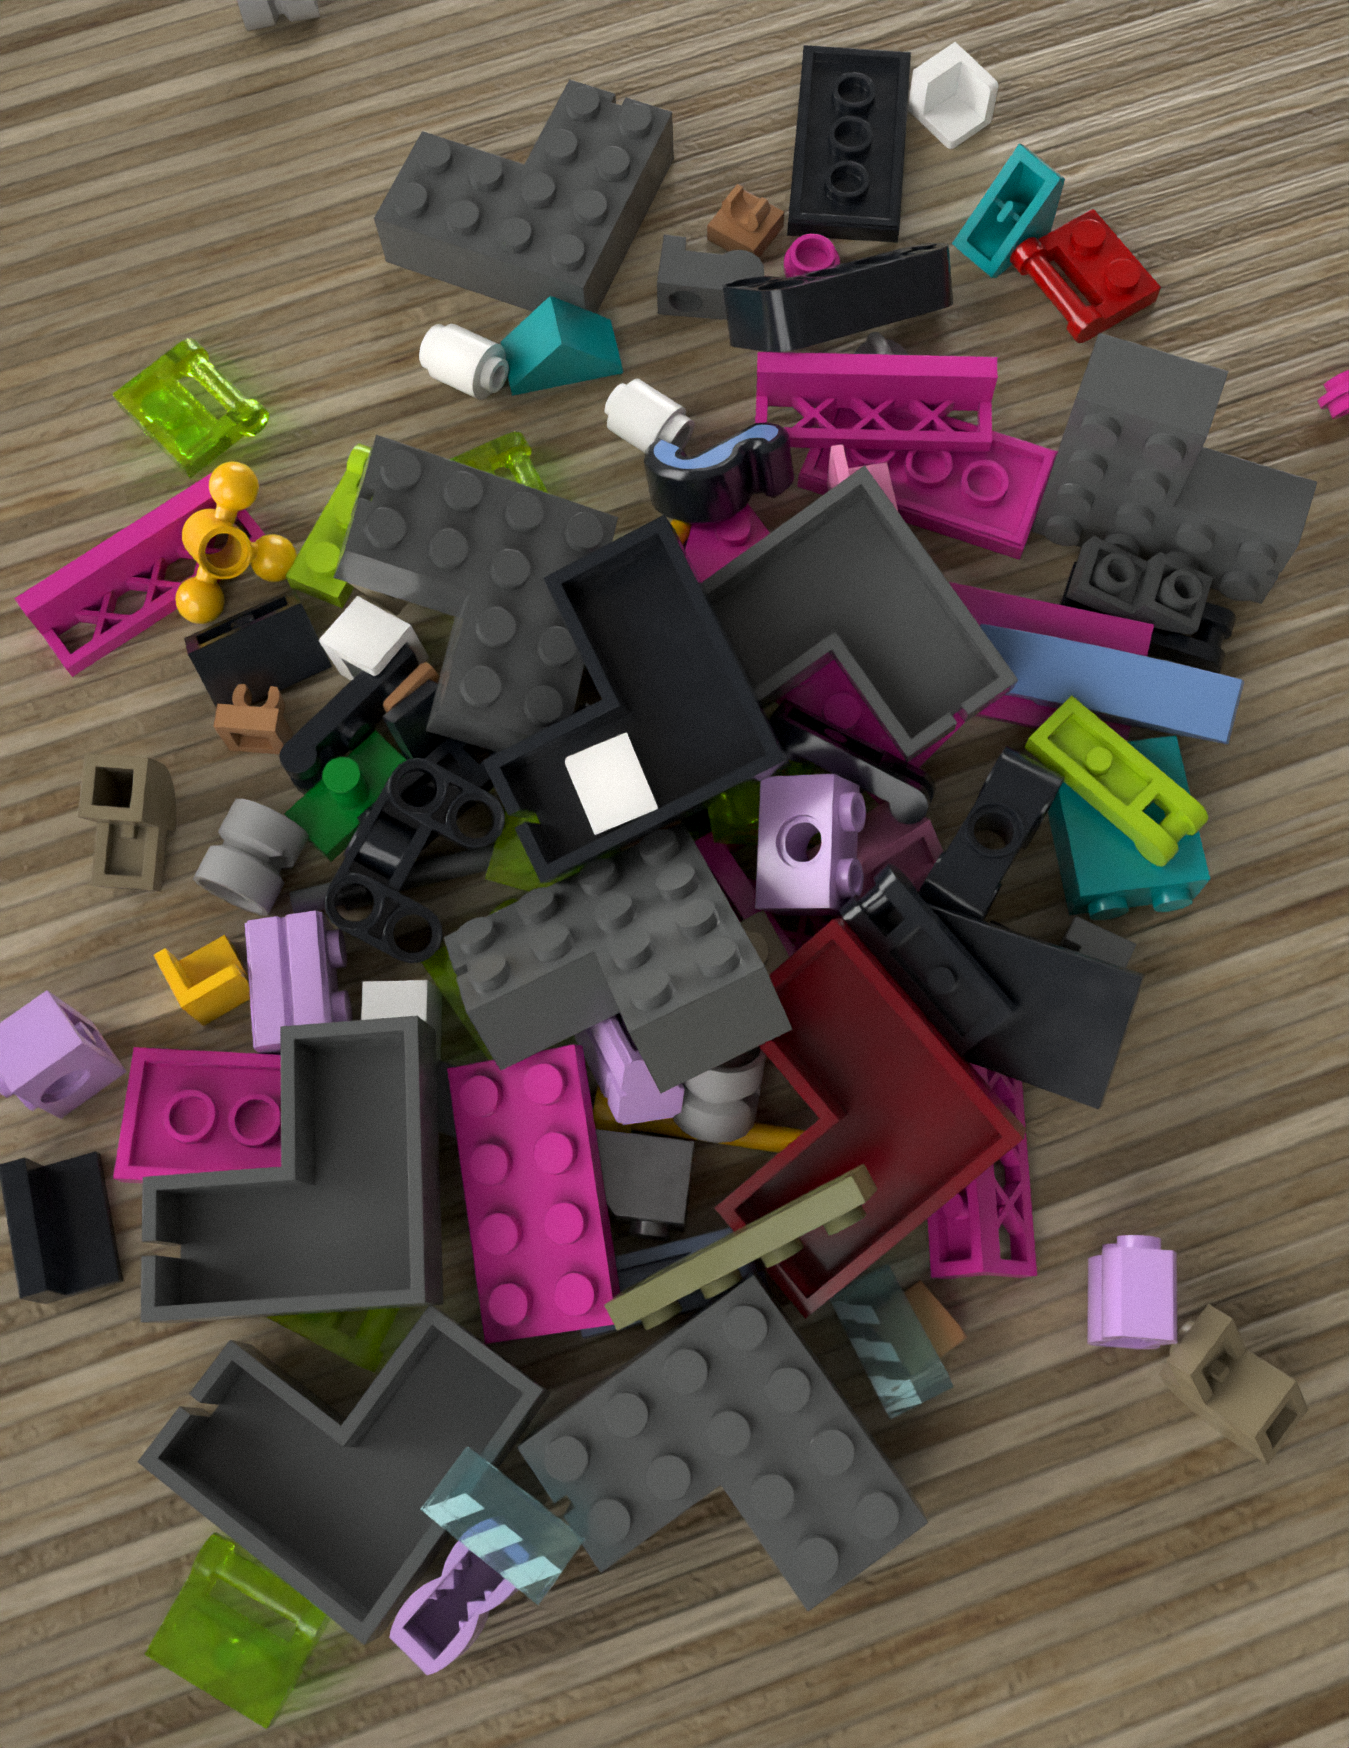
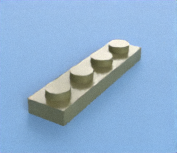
(769, 1237)

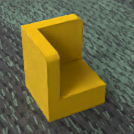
(207, 980)

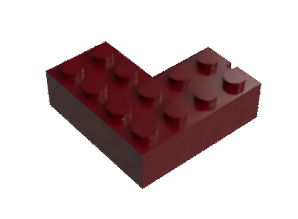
(884, 1099)

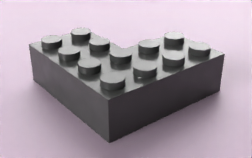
(539, 224)
(1147, 485)
(479, 554)
(860, 591)
(626, 938)
(346, 1213)
(738, 1407)
(339, 1496)

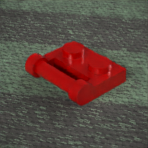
(1097, 267)

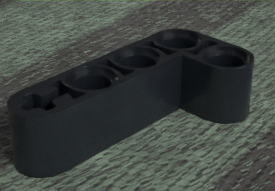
(837, 300)

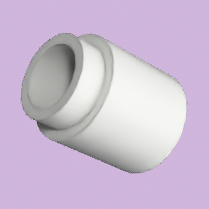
(464, 360)
(644, 415)

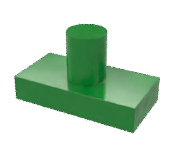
(346, 791)

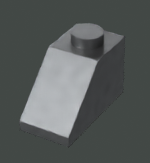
(646, 1181)

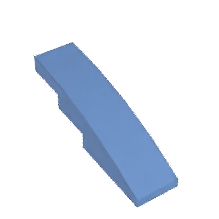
(1120, 684)

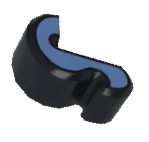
(721, 478)

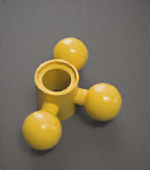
(270, 556)

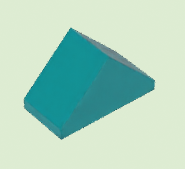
(1013, 209)
(560, 347)

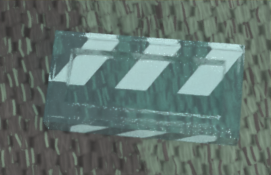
(890, 1342)
(503, 1525)

